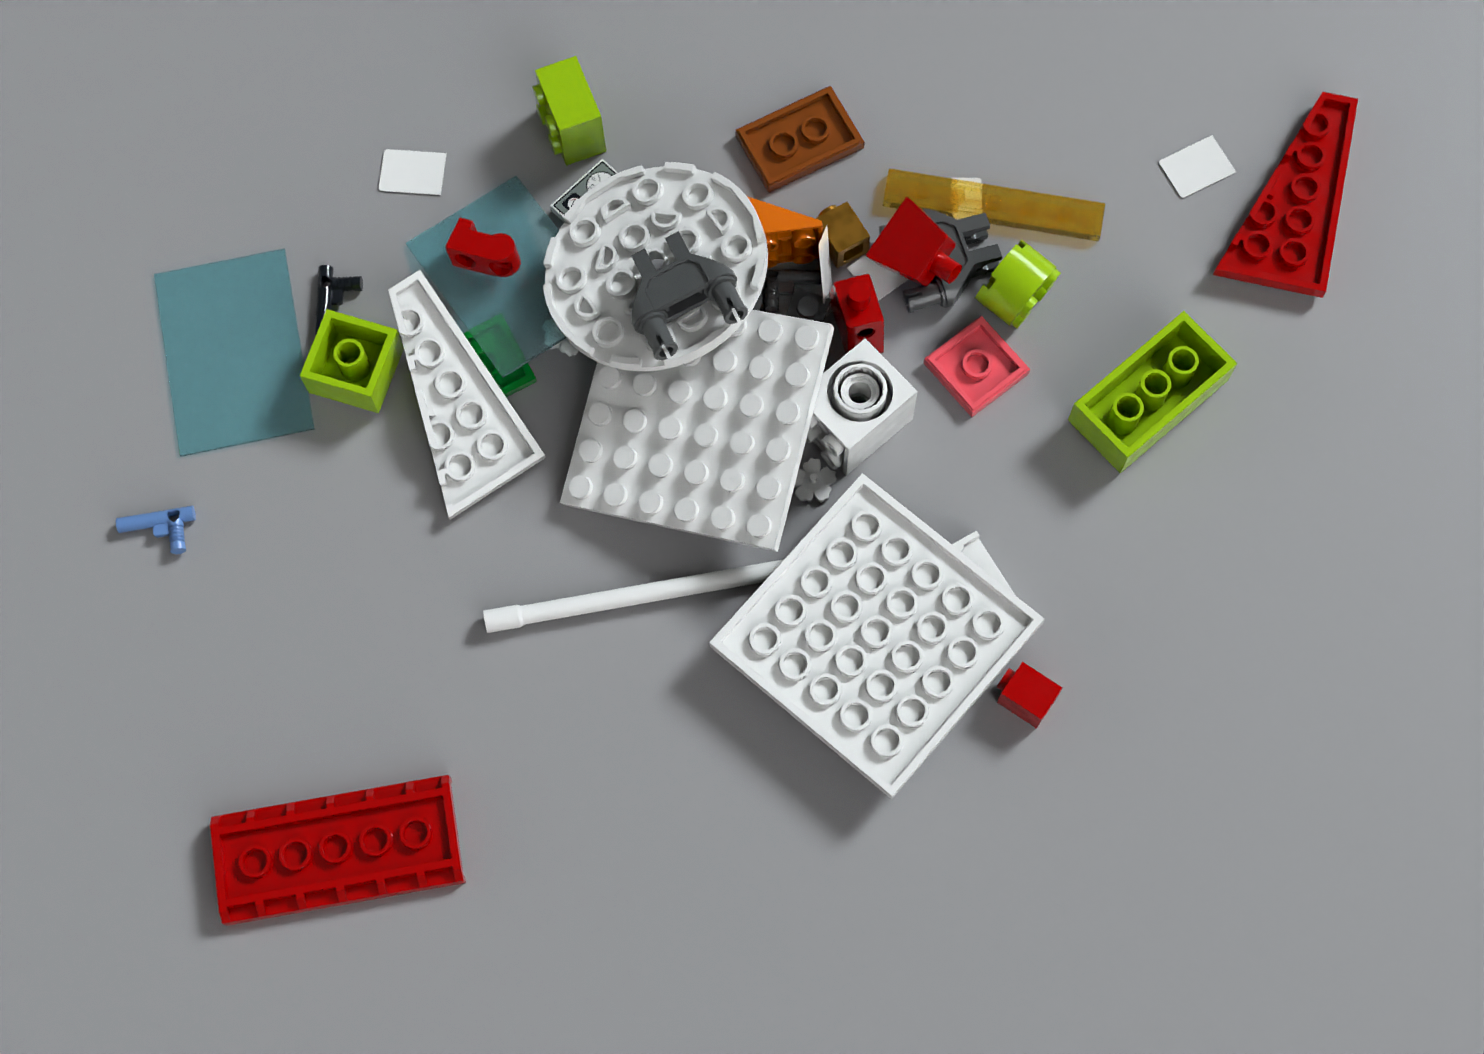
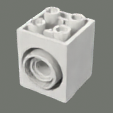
(859, 407)

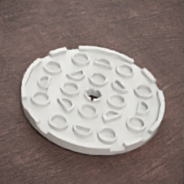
(595, 279)

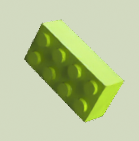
(1152, 391)

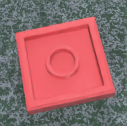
(976, 366)

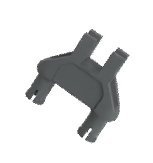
(973, 262)
(679, 289)

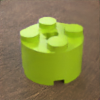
(1018, 284)

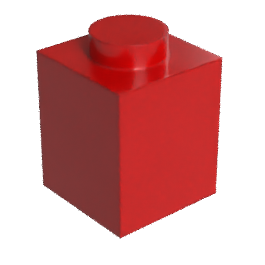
(1027, 693)

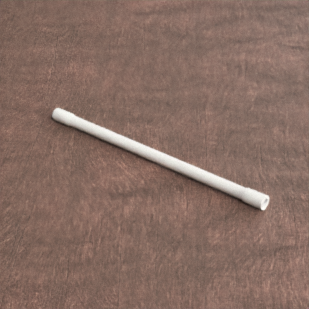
(520, 615)

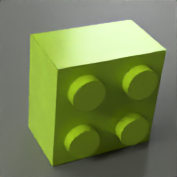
(569, 111)
(352, 361)

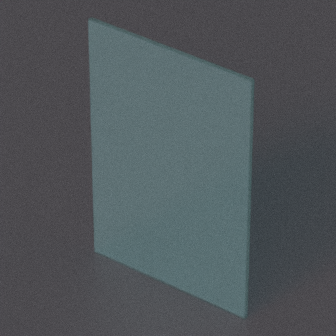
(501, 313)
(233, 352)

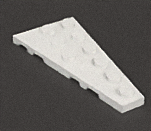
(466, 416)

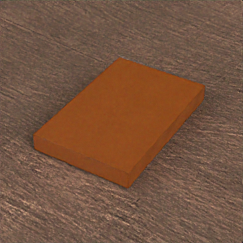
(799, 139)

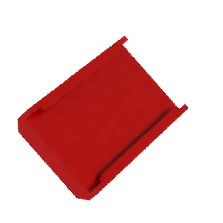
(336, 850)

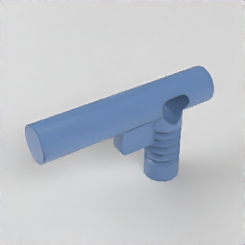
(161, 525)

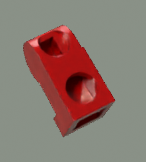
(482, 252)

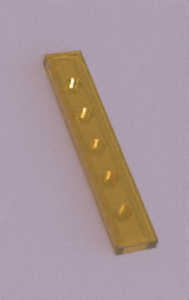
(1001, 204)

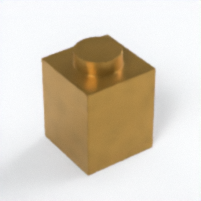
(846, 233)

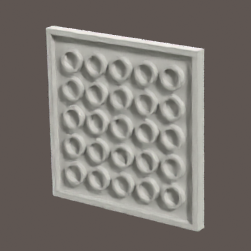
(707, 440)
(876, 634)

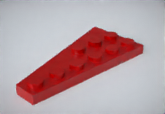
(1295, 218)

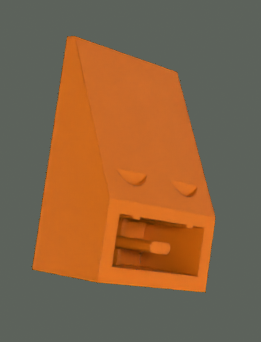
(788, 234)

